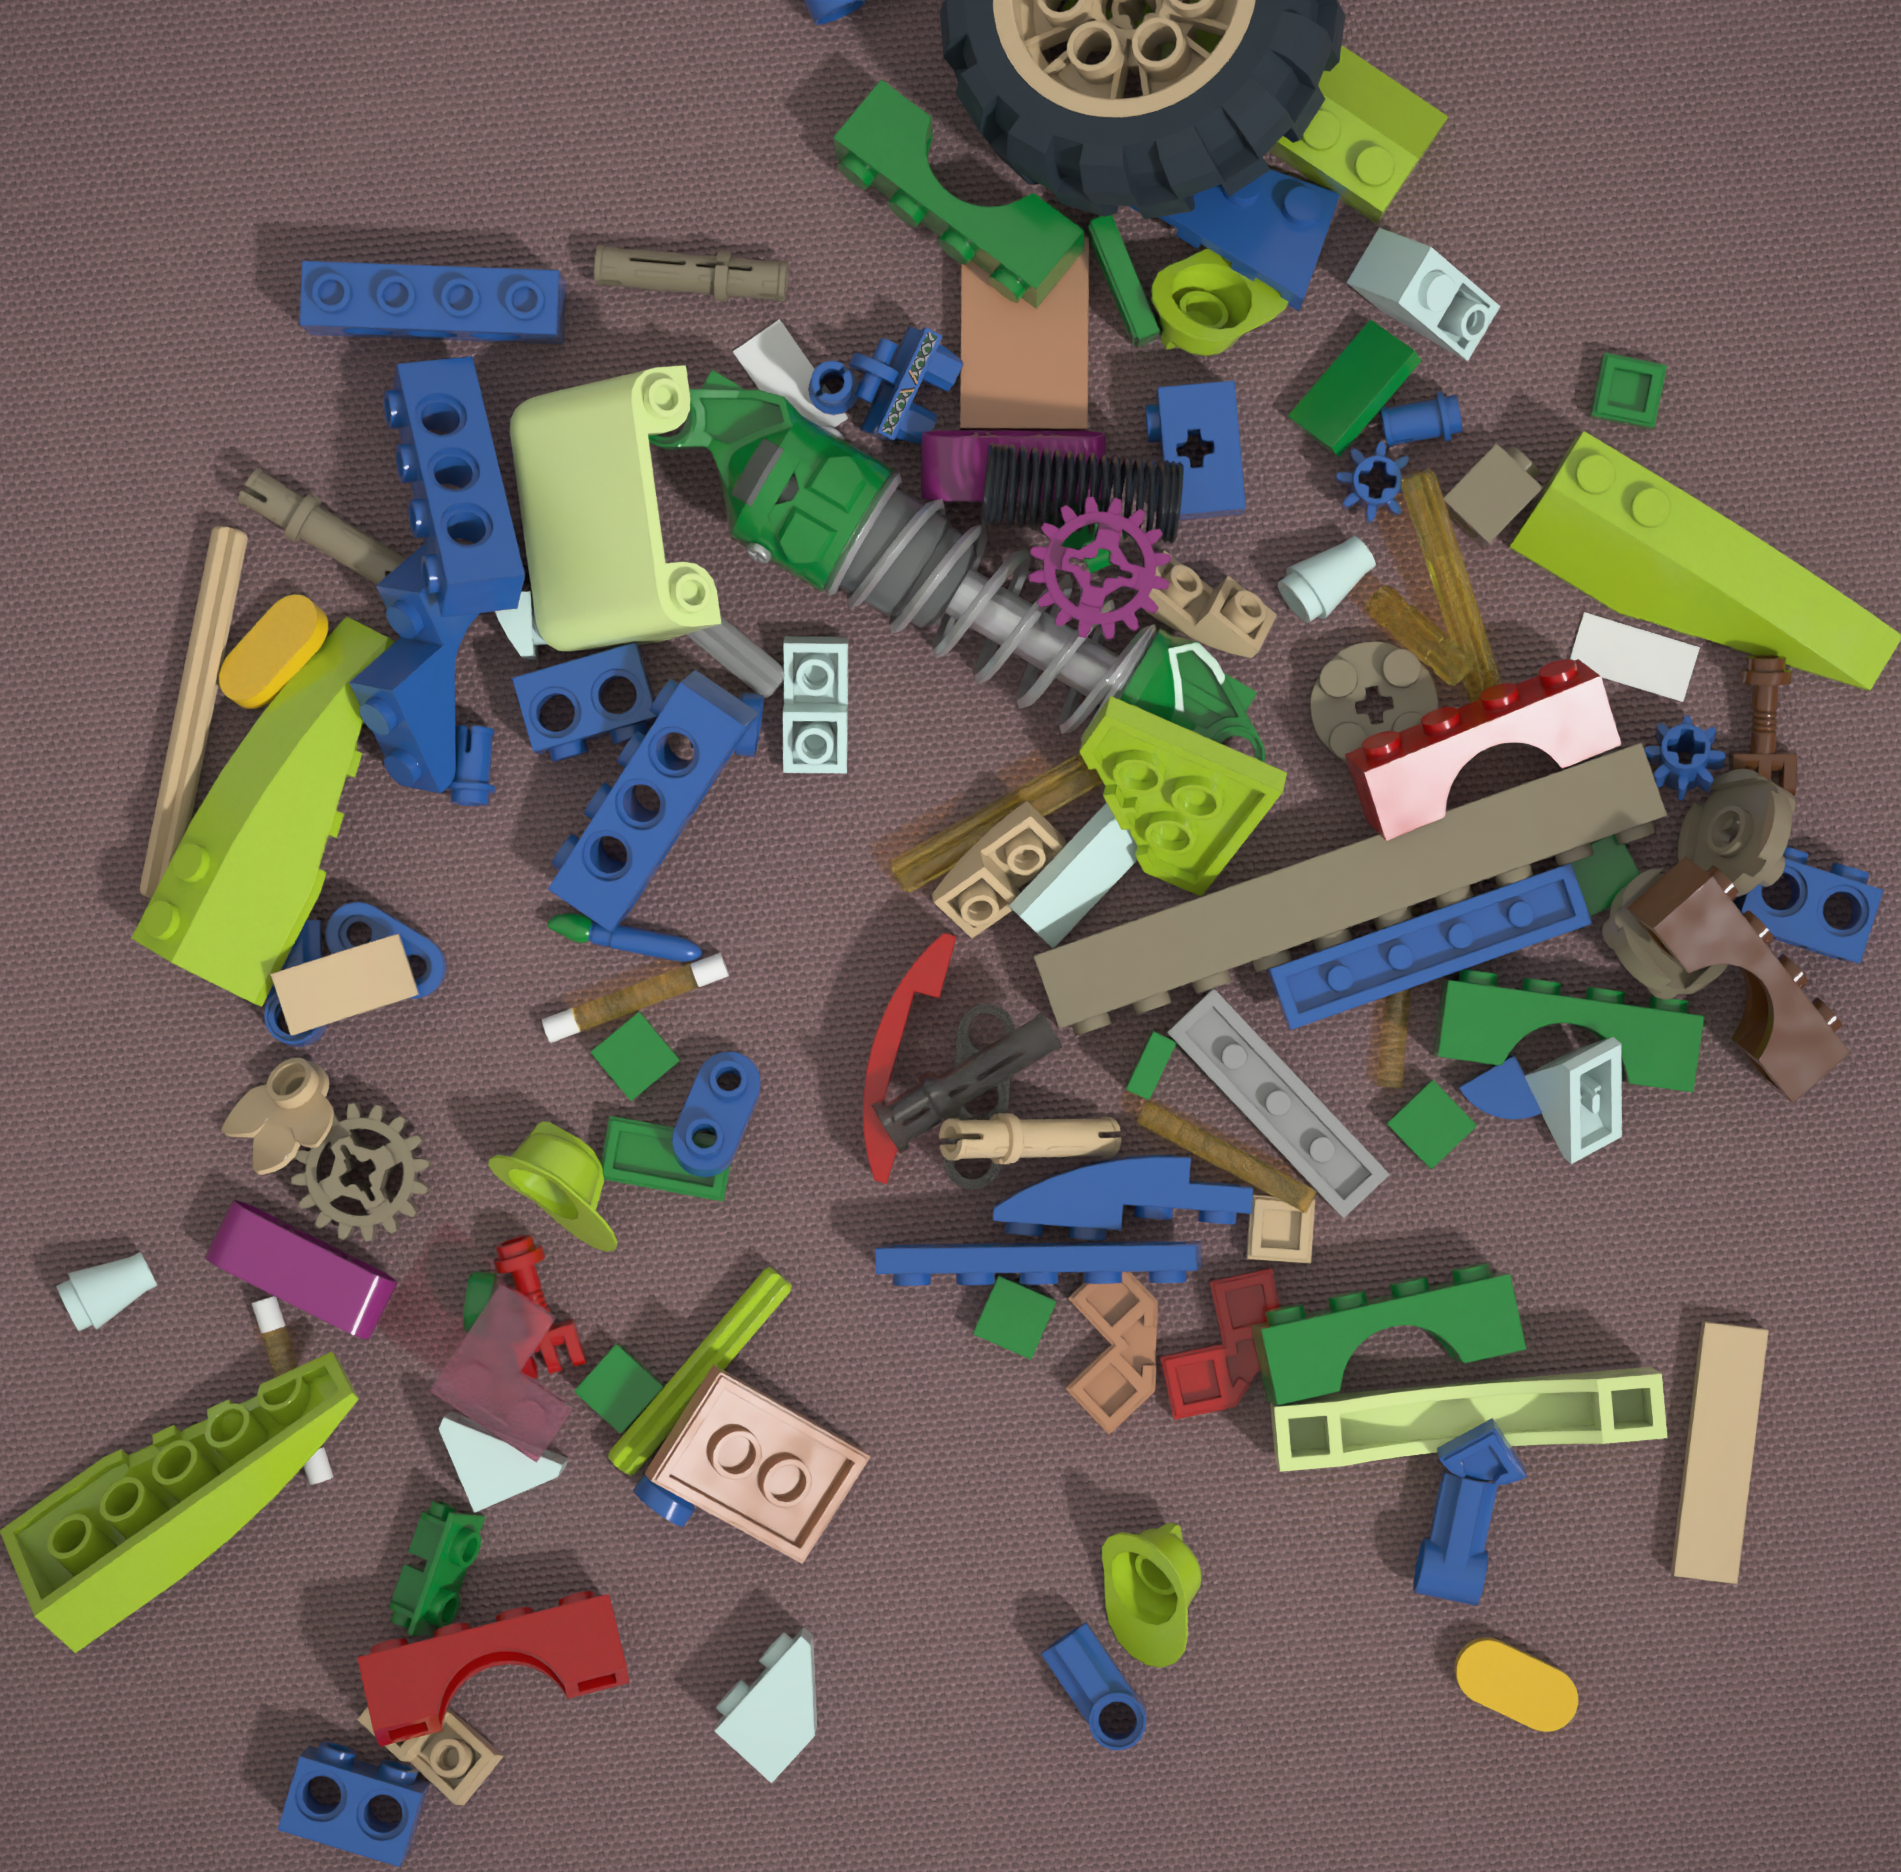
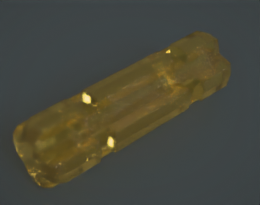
(1419, 634)

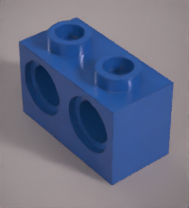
(584, 685)
(1802, 919)
(351, 1822)

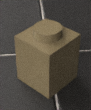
(1492, 493)

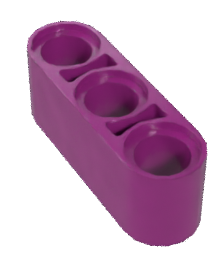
(957, 459)
(301, 1269)

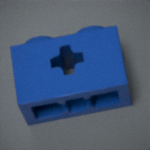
(1212, 415)

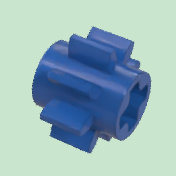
(1360, 492)
(1687, 739)

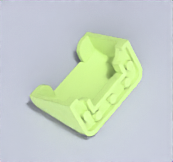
(596, 514)

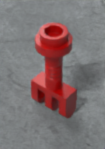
(519, 1258)

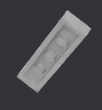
(1278, 1103)

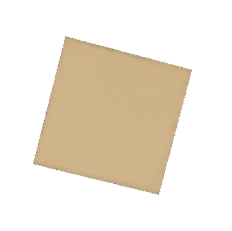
(1279, 1231)

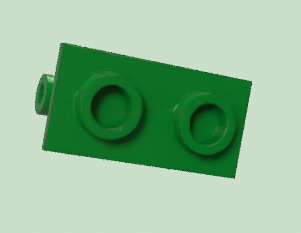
(431, 1596)

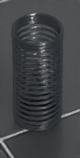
(1003, 467)

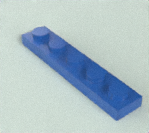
(1429, 946)
(1038, 1261)

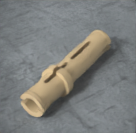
(1008, 1138)

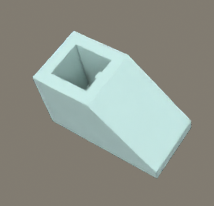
(1423, 292)
(777, 1711)

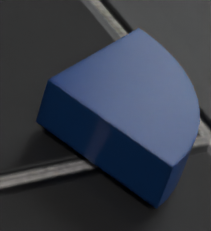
(1502, 1091)
(1483, 1455)

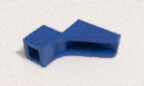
(411, 686)

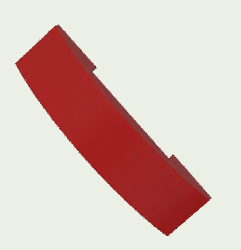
(924, 977)

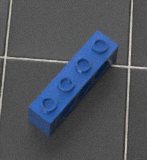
(433, 302)
(449, 399)
(715, 727)

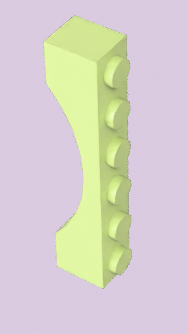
(1418, 1420)

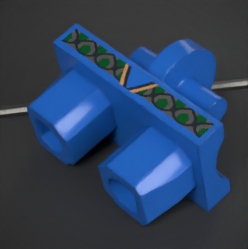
(915, 361)

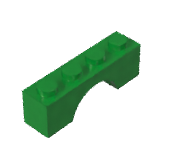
(1019, 243)
(1487, 1021)
(1308, 1352)

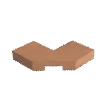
(1126, 1369)

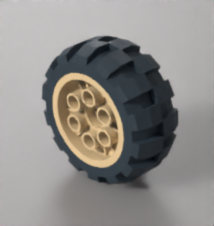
(1199, 112)

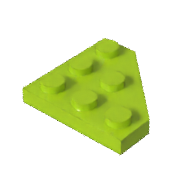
(1177, 792)

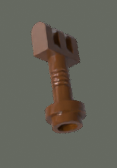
(1765, 675)

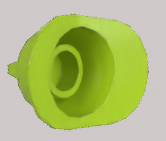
(1209, 305)
(561, 1179)
(1149, 1590)

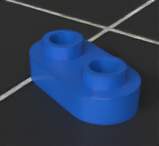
(383, 926)
(716, 1111)

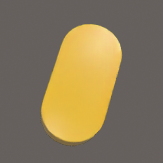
(273, 651)
(1516, 1684)

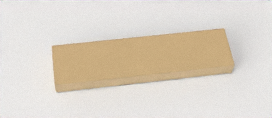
(1719, 1452)

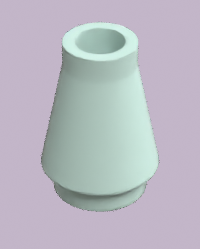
(1323, 580)
(105, 1290)

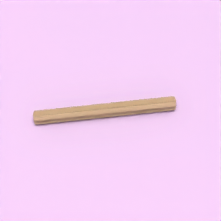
(195, 701)

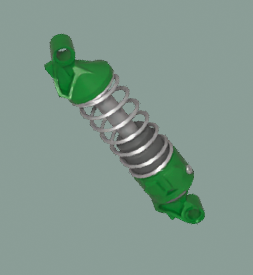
(847, 525)

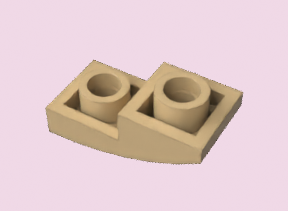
(1218, 617)
(994, 868)
(345, 984)
(450, 1759)

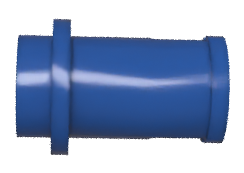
(833, 403)
(1421, 420)
(473, 766)

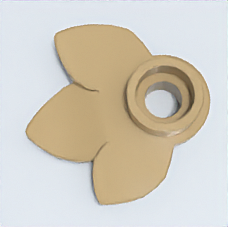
(283, 1114)

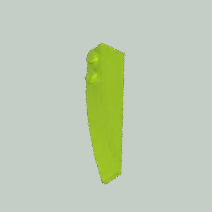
(1362, 135)
(1690, 569)
(258, 839)
(158, 1513)

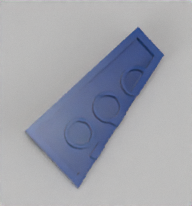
(1264, 229)

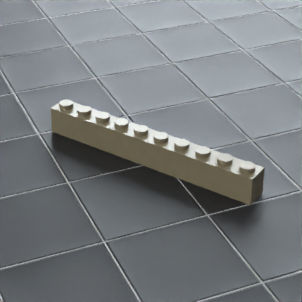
(1350, 886)

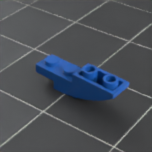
(1093, 1197)

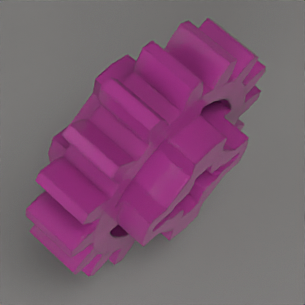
(1106, 538)

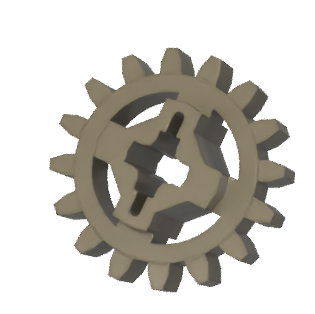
(379, 1196)

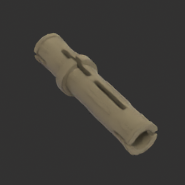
(703, 274)
(308, 521)

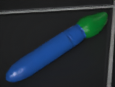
(582, 929)

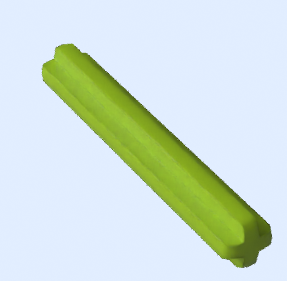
(717, 1349)

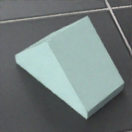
(1581, 1097)
(490, 1466)

